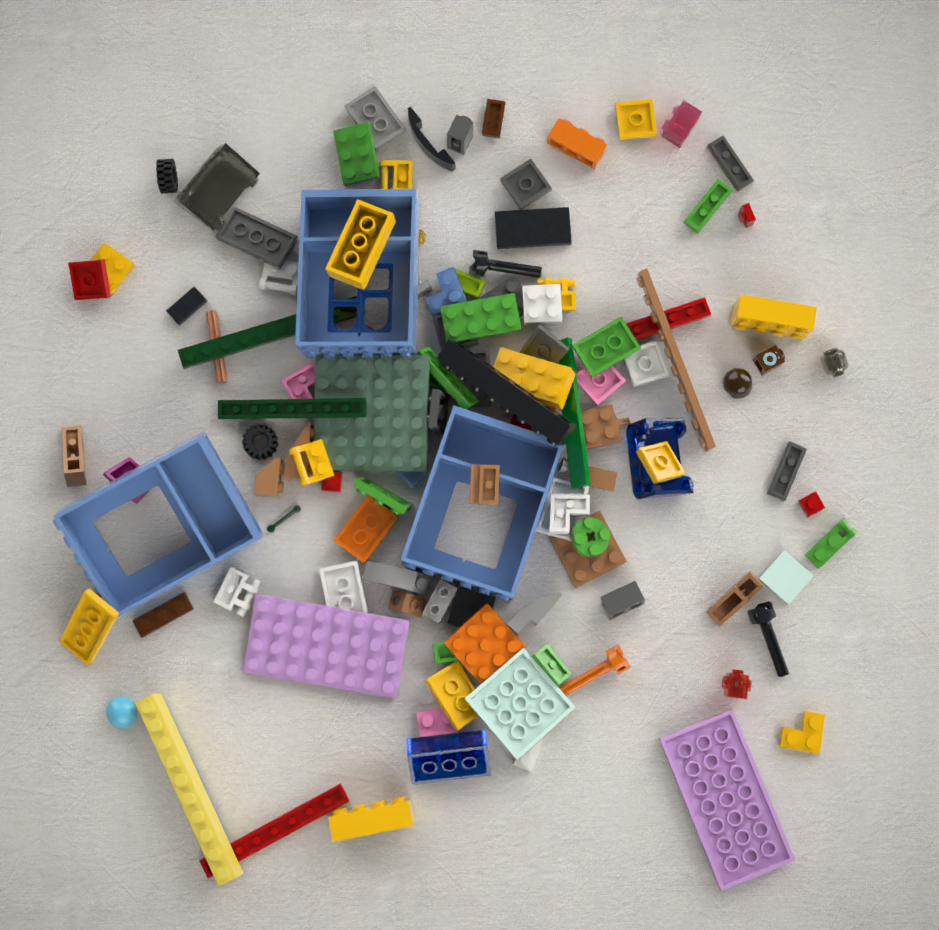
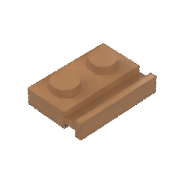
(484, 484)

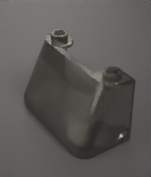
(217, 186)

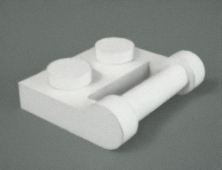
(288, 272)

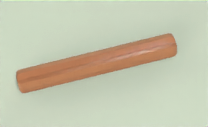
(214, 332)

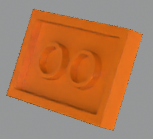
(366, 529)

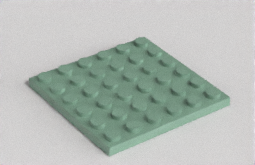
(397, 409)

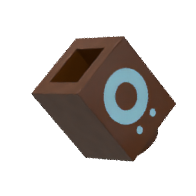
(769, 360)

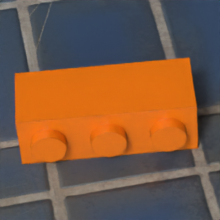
(577, 143)

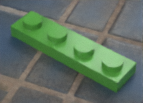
(449, 381)

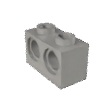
(439, 601)

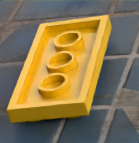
(88, 627)

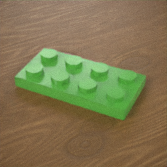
(481, 318)

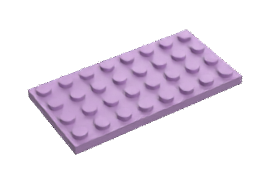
(326, 646)
(726, 799)

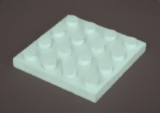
(519, 703)

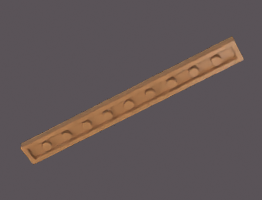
(672, 352)

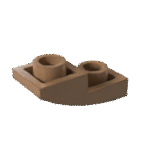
(602, 478)

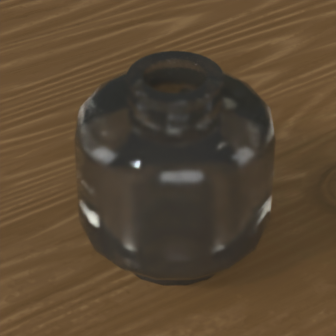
(834, 362)

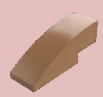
(735, 598)

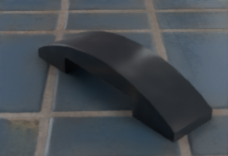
(442, 158)

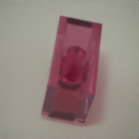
(681, 123)

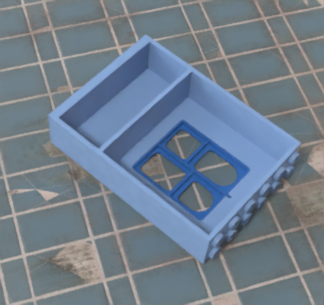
(321, 225)

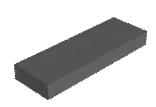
(730, 163)
(786, 471)

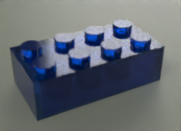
(448, 757)

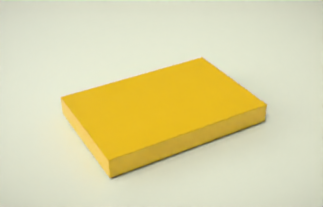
(450, 689)

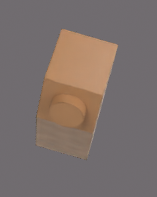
(73, 456)

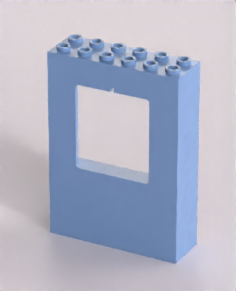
(525, 476)
(201, 498)

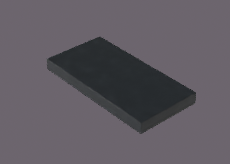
(533, 228)

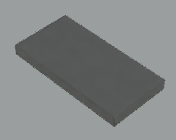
(257, 237)

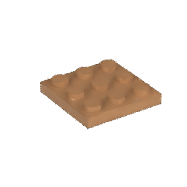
(582, 568)

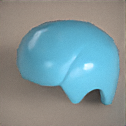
(121, 712)

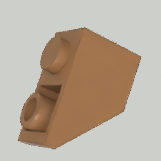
(268, 480)

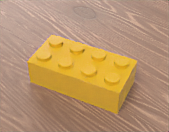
(360, 244)
(773, 317)
(540, 377)
(371, 819)

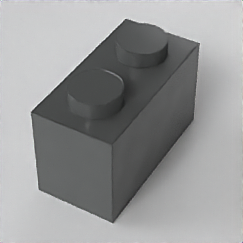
(460, 134)

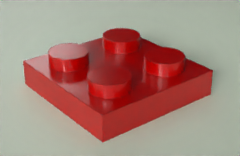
(89, 279)

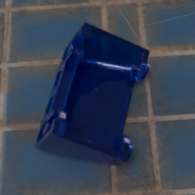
(650, 432)

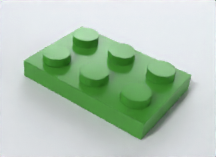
(356, 154)
(606, 347)
(382, 495)

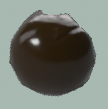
(737, 383)

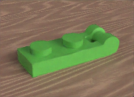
(830, 544)

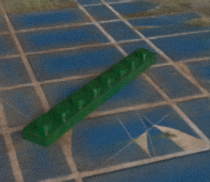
(292, 408)

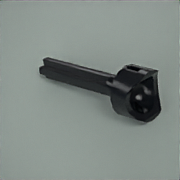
(483, 264)
(763, 617)

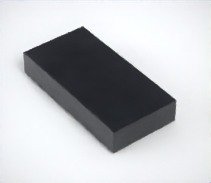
(186, 305)

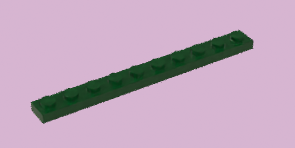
(250, 338)

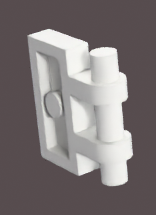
(231, 589)

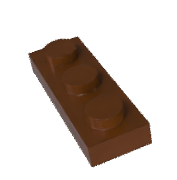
(163, 615)

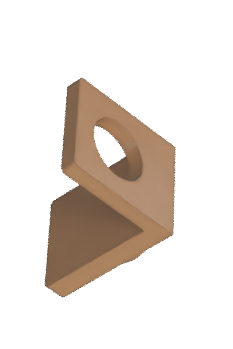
(408, 603)

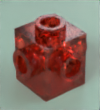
(730, 688)

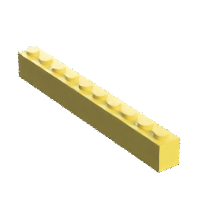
(189, 788)

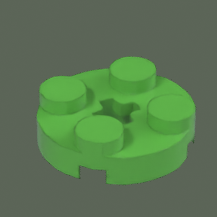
(579, 538)

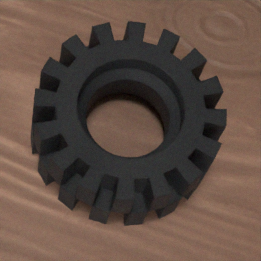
(166, 176)
(257, 430)

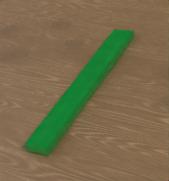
(576, 442)

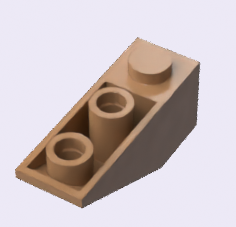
(290, 471)

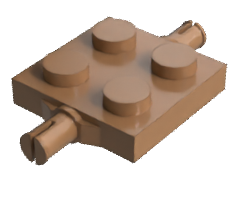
(602, 427)

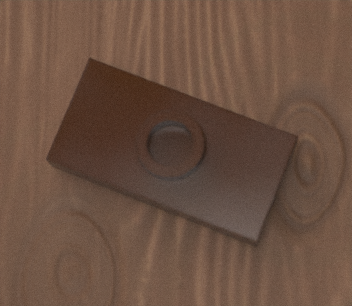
(493, 118)

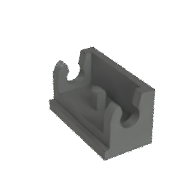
(622, 600)

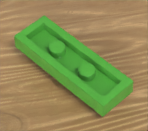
(707, 206)

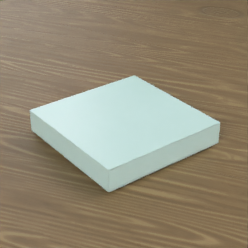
(785, 577)

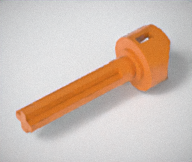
(614, 661)

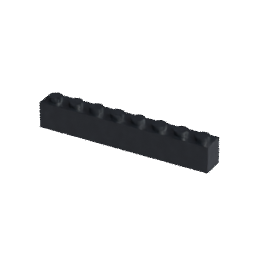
(506, 392)

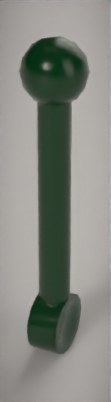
(271, 528)

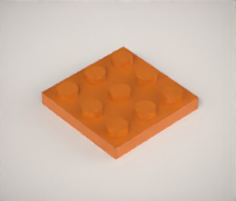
(484, 643)

